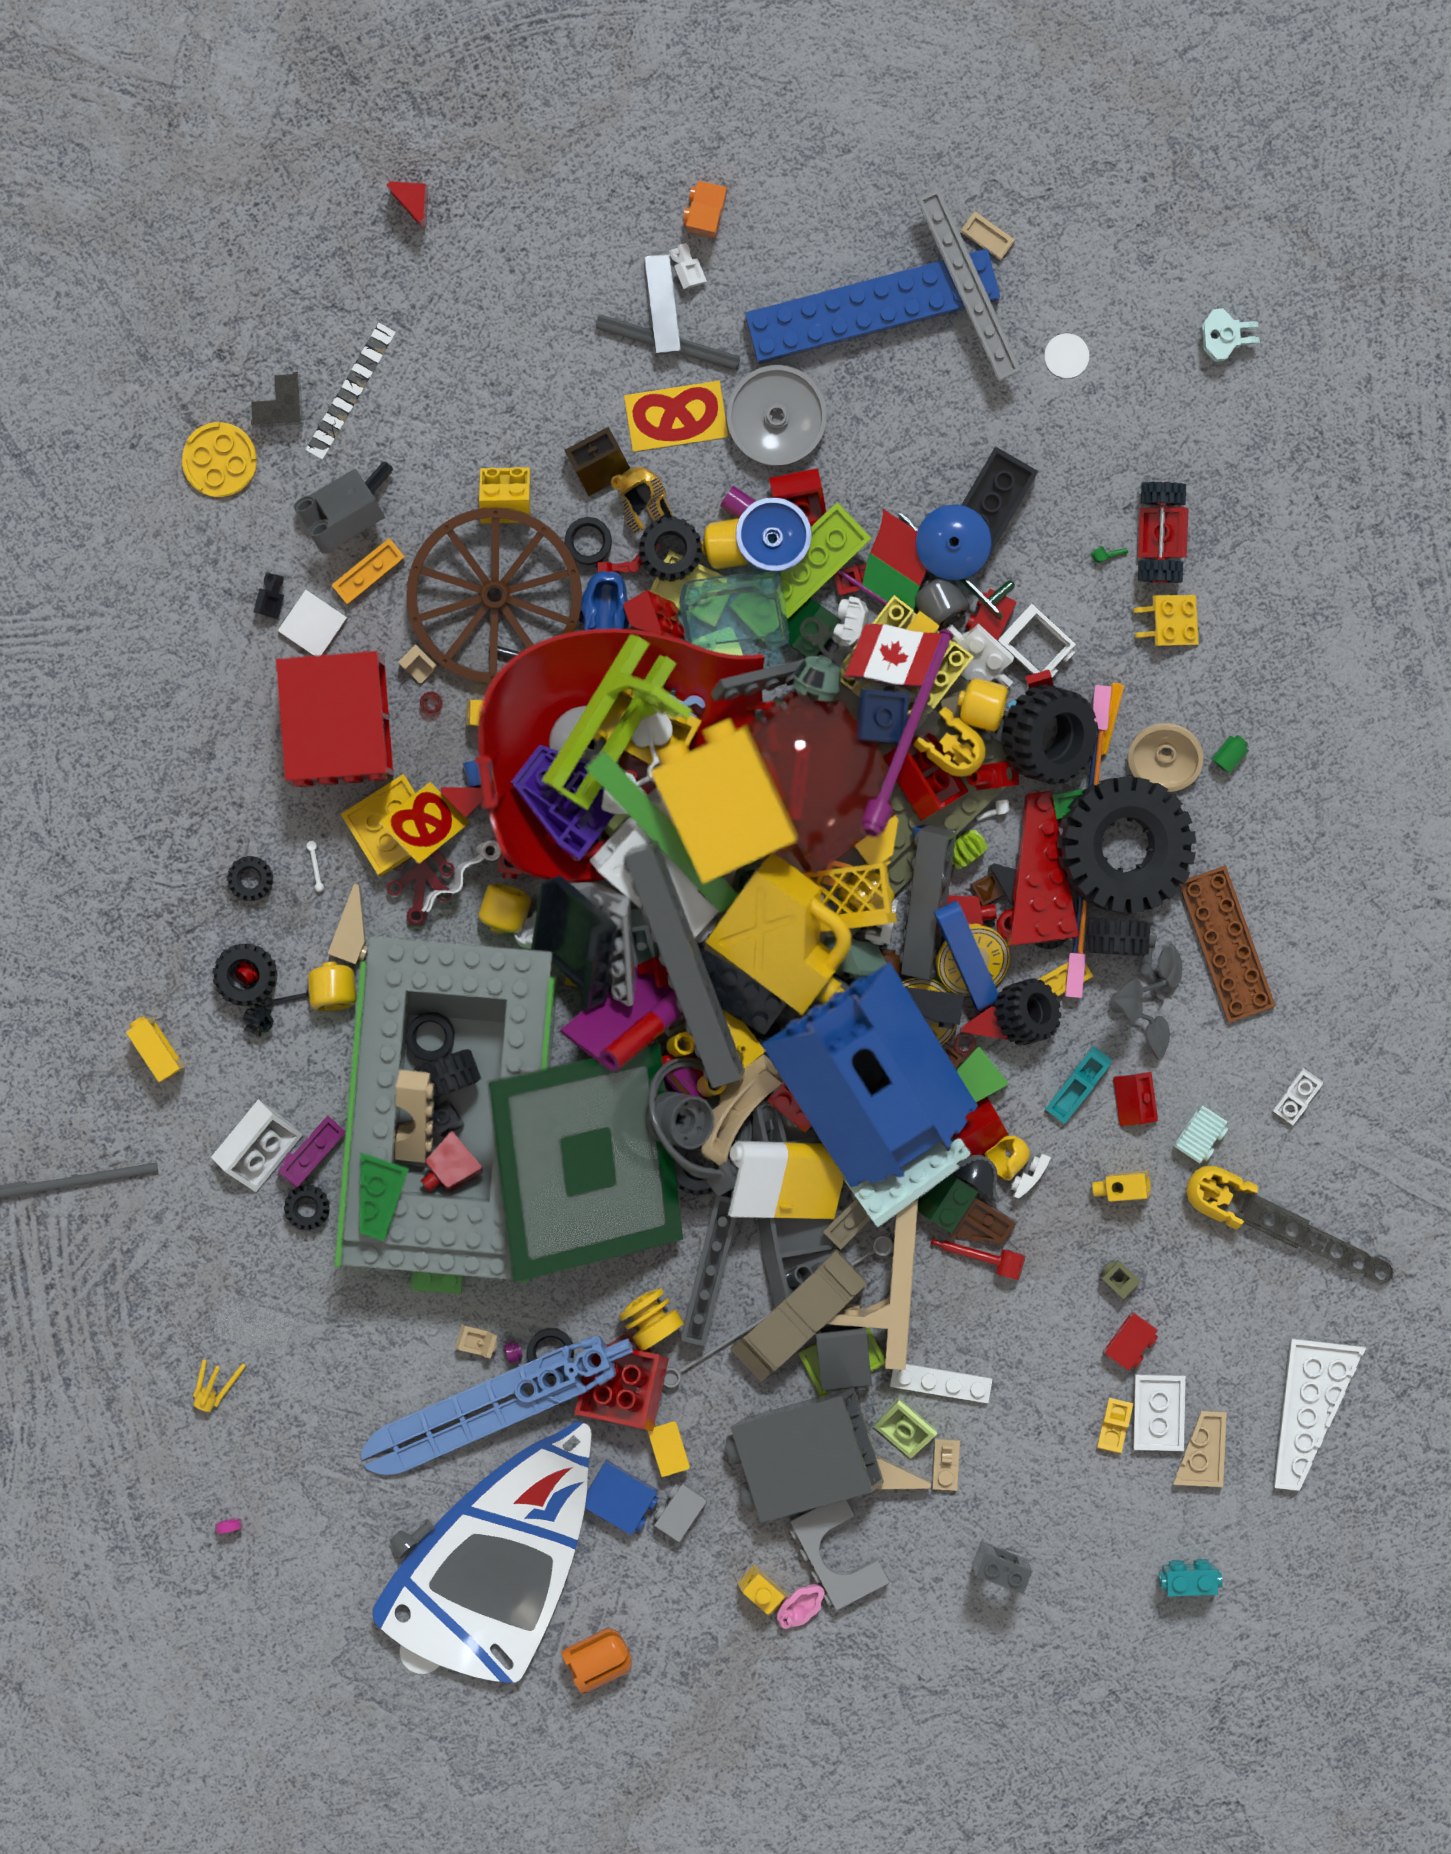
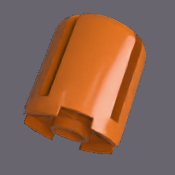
(598, 1659)

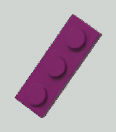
(311, 1151)

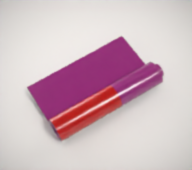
(618, 1031)

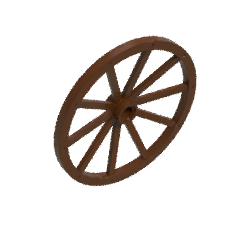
(447, 528)

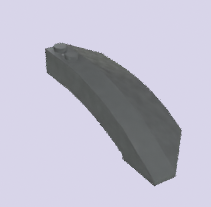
(789, 1245)

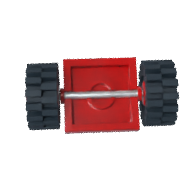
(1162, 532)

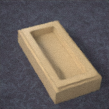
(987, 235)

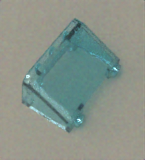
(735, 609)

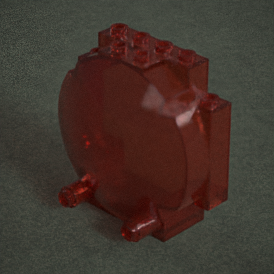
(819, 775)

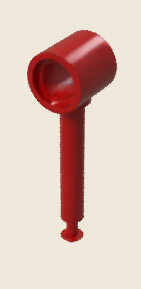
(1008, 1263)

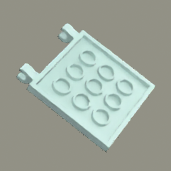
(922, 1173)

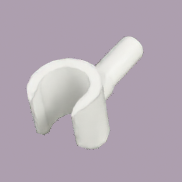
(1002, 807)

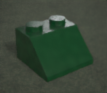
(809, 609)
(947, 1202)

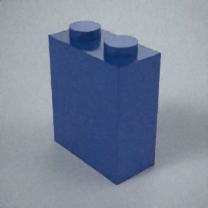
(620, 1497)

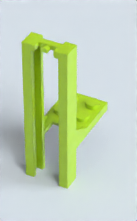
(647, 700)

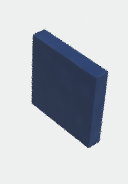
(882, 715)

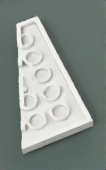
(1313, 1392)

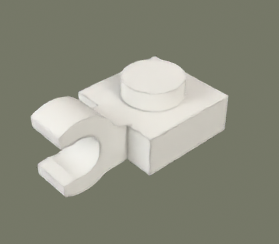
(688, 269)

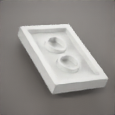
(1159, 1412)

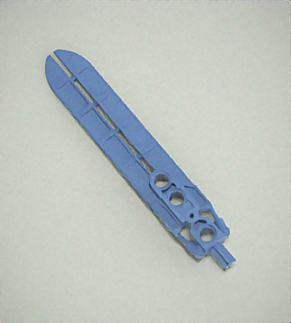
(501, 1416)

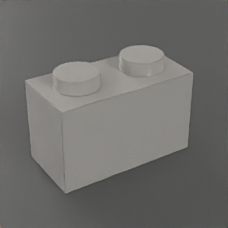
(680, 1511)

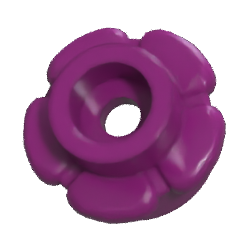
(513, 1352)

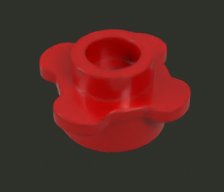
(246, 973)

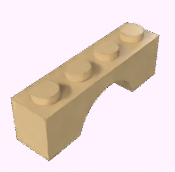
(414, 1096)

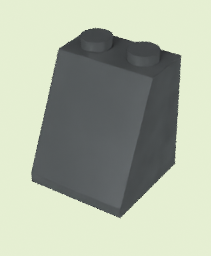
(843, 1357)

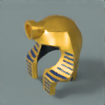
(641, 487)

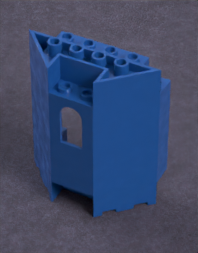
(903, 1120)

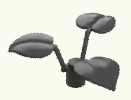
(1129, 1000)

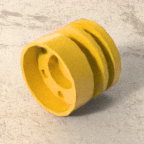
(651, 1318)

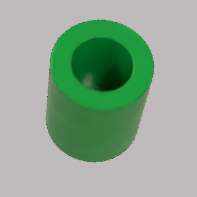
(1230, 753)

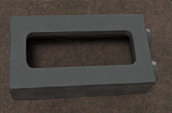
(1011, 1572)

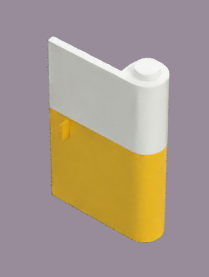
(784, 1180)

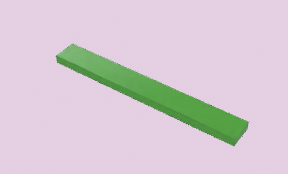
(657, 827)

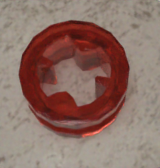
(435, 696)
(957, 1040)

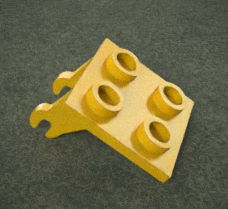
(1174, 620)

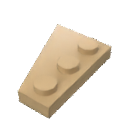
(1205, 1452)

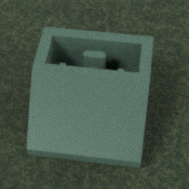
(861, 959)

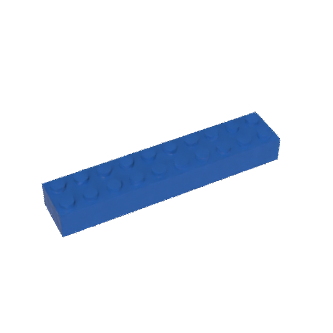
(861, 309)

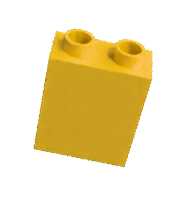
(723, 800)

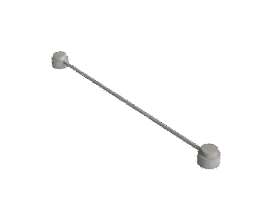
(882, 1246)

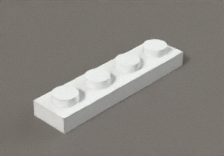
(942, 1383)

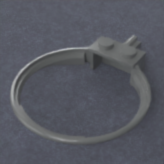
(719, 1180)

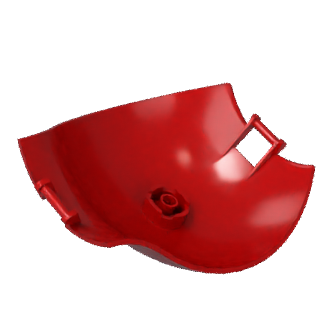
(564, 675)

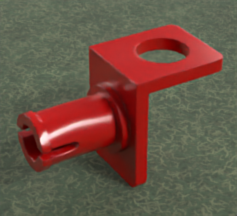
(993, 776)

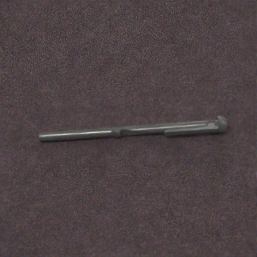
(21, 1188)

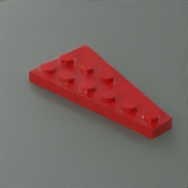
(1041, 893)

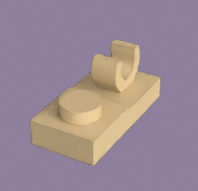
(946, 1464)

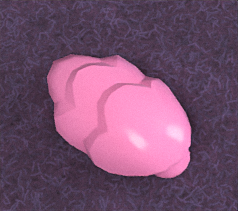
(800, 1606)

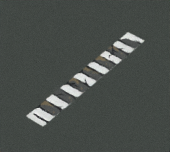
(350, 391)

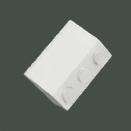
(256, 1146)

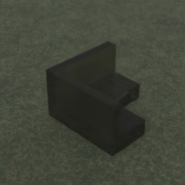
(285, 409)

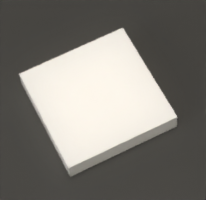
(312, 624)

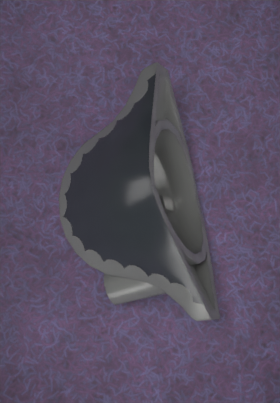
(979, 1172)

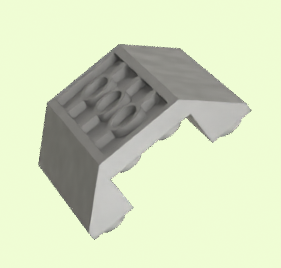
(618, 909)

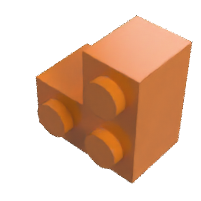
(705, 209)

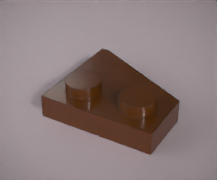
(983, 1223)

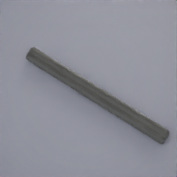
(687, 347)

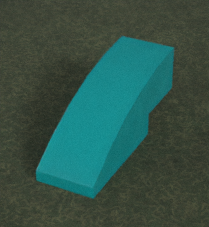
(1078, 1084)

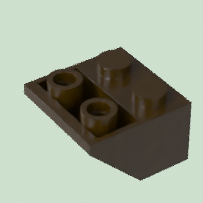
(597, 460)

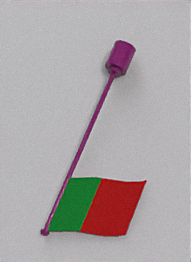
(891, 565)

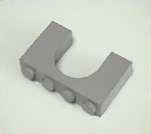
(840, 1586)

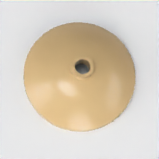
(1172, 768)

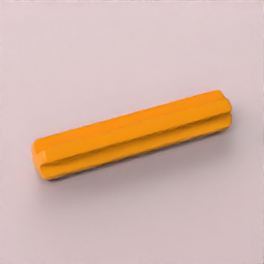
(1115, 700)

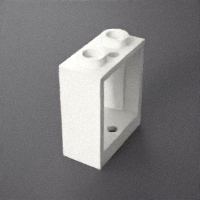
(1015, 628)

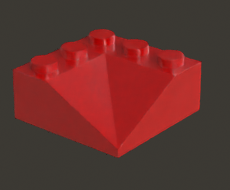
(631, 1395)

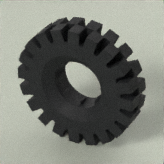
(1167, 848)

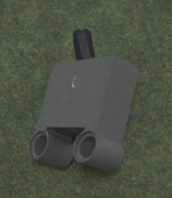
(346, 504)

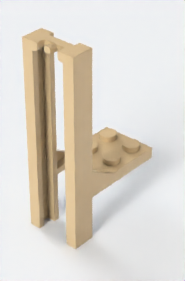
(893, 1311)

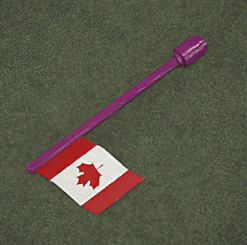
(897, 659)

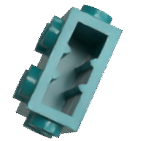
(1190, 1579)

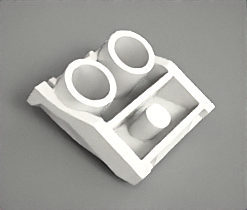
(856, 616)

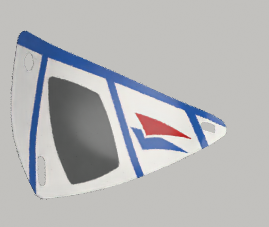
(494, 1563)

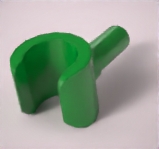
(1100, 555)

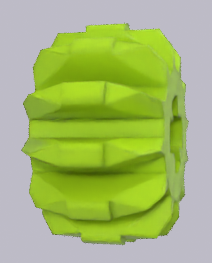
(968, 848)

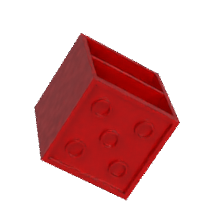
(334, 718)

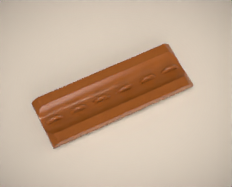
(1227, 944)

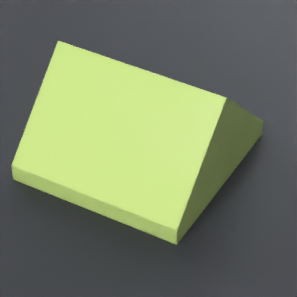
(905, 1428)

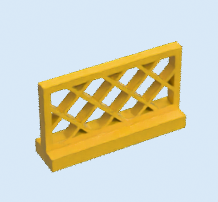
(860, 918)

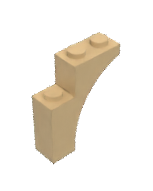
(736, 1104)

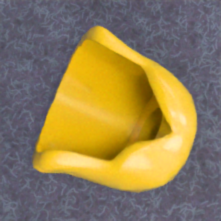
(1006, 1166)

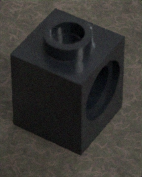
(446, 1118)

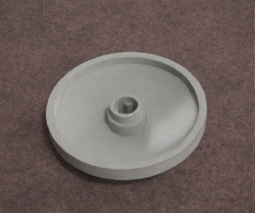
(776, 415)

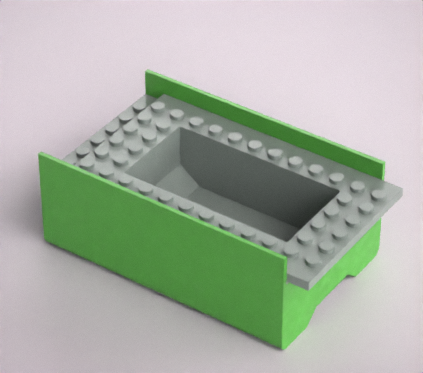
(502, 1013)

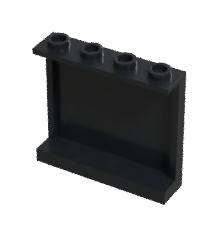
(577, 936)

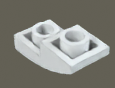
(1298, 1096)
(1026, 1182)

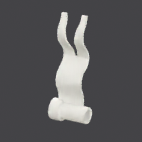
(493, 854)

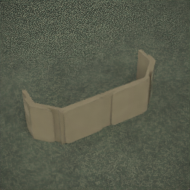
(799, 1316)

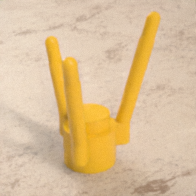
(206, 1398)

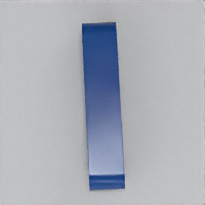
(966, 955)

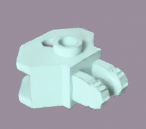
(1227, 334)

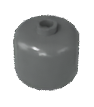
(942, 601)

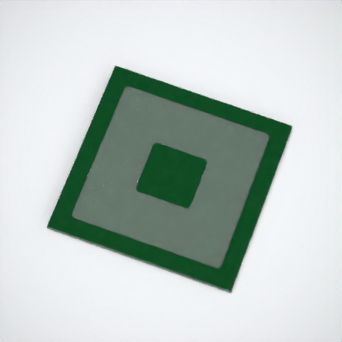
(581, 1165)

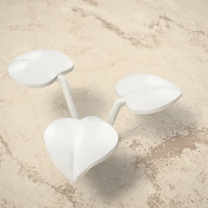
(651, 731)

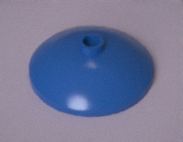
(776, 519)
(940, 556)

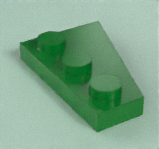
(379, 1194)

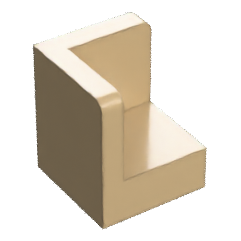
(418, 664)

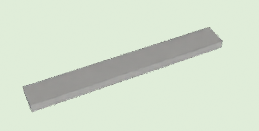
(968, 285)

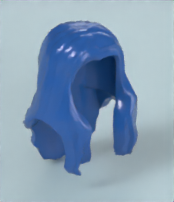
(603, 602)

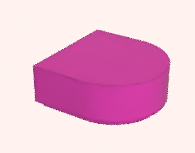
(228, 1525)

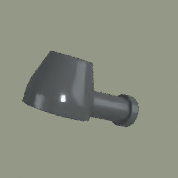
(404, 1542)

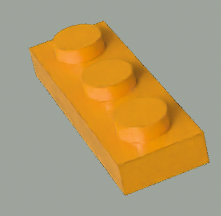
(368, 571)

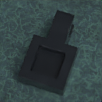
(269, 600)

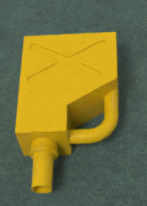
(776, 935)

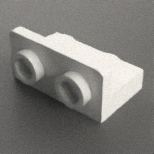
(881, 933)

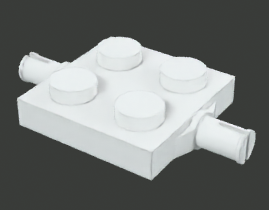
(989, 655)

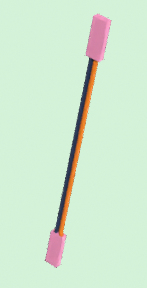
(1076, 961)

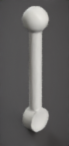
(311, 845)

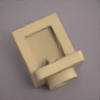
(476, 1341)

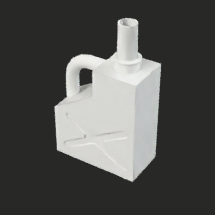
(630, 835)

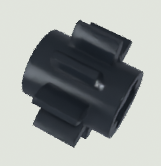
(257, 1020)

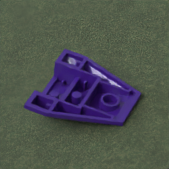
(568, 824)

